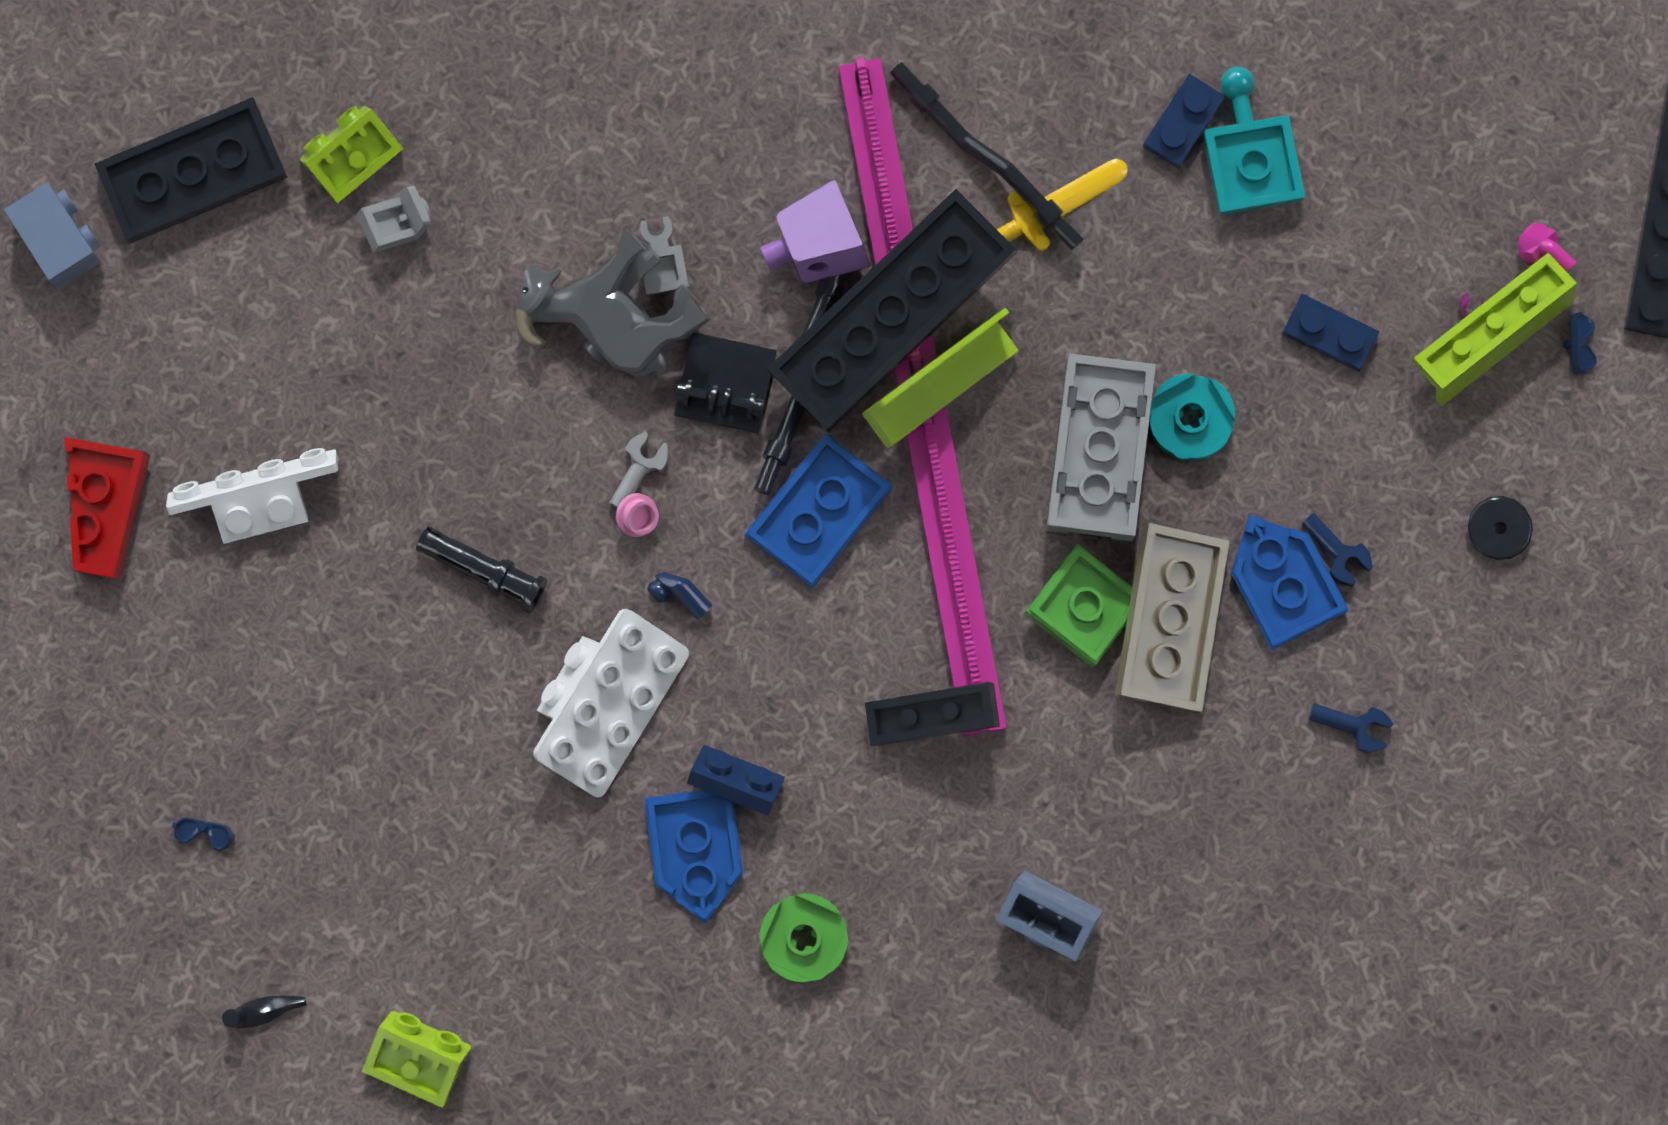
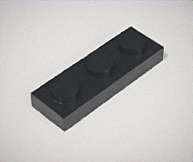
(932, 714)

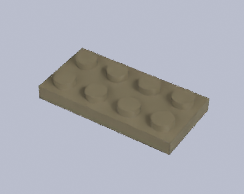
(1172, 618)

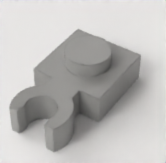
(672, 270)

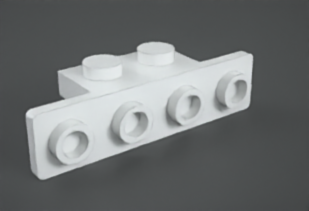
(256, 499)

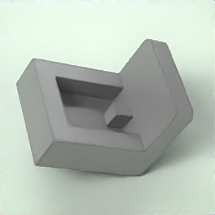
(395, 220)

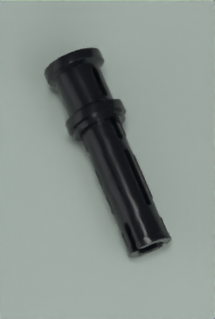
(500, 577)

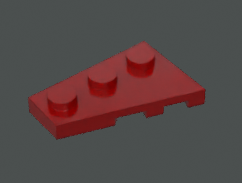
(105, 499)

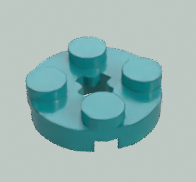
(1198, 394)

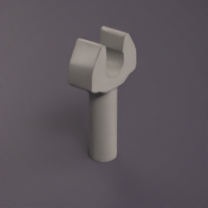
(639, 467)

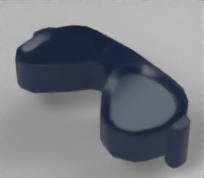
(1581, 354)
(188, 829)

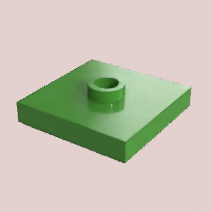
(1082, 605)

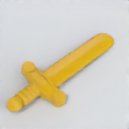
(1067, 198)

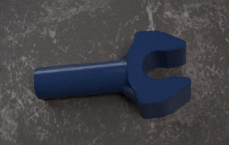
(1337, 550)
(1355, 725)

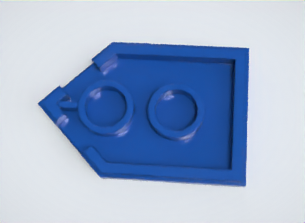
(1284, 582)
(694, 848)

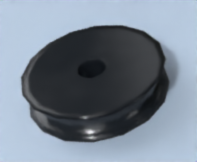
(1508, 513)

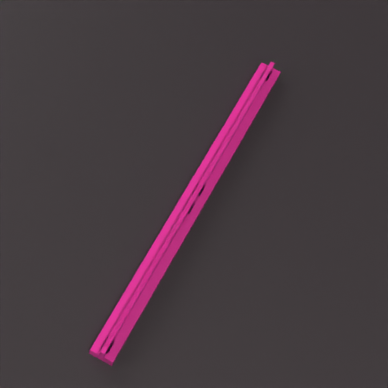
(930, 445)

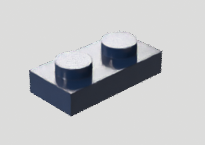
(1184, 121)
(1330, 332)
(735, 780)

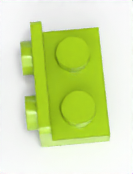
(350, 152)
(416, 1057)

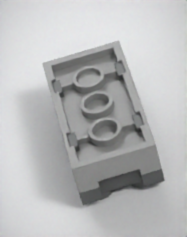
(1100, 447)

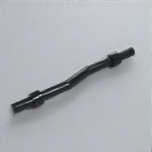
(1046, 211)
(778, 449)

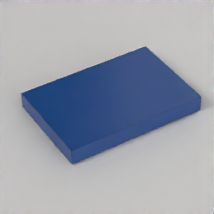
(818, 510)

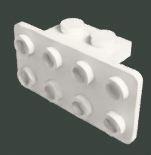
(606, 700)

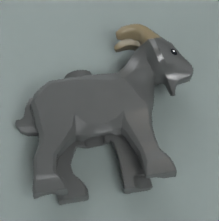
(606, 312)

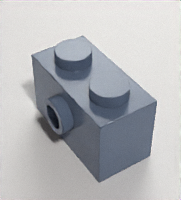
(53, 234)
(1049, 915)

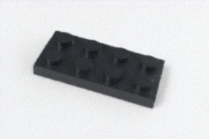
(191, 170)

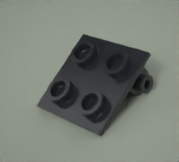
(724, 382)

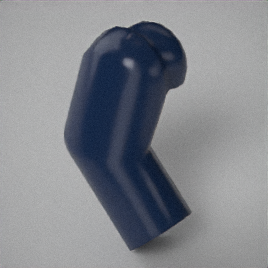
(682, 589)

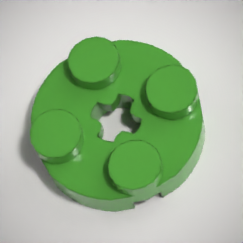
(795, 914)

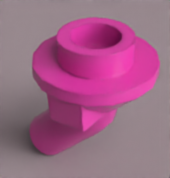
(1538, 241)

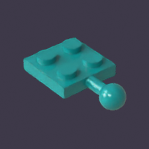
(1251, 161)

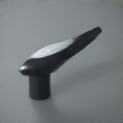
(261, 1011)

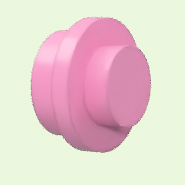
(637, 515)

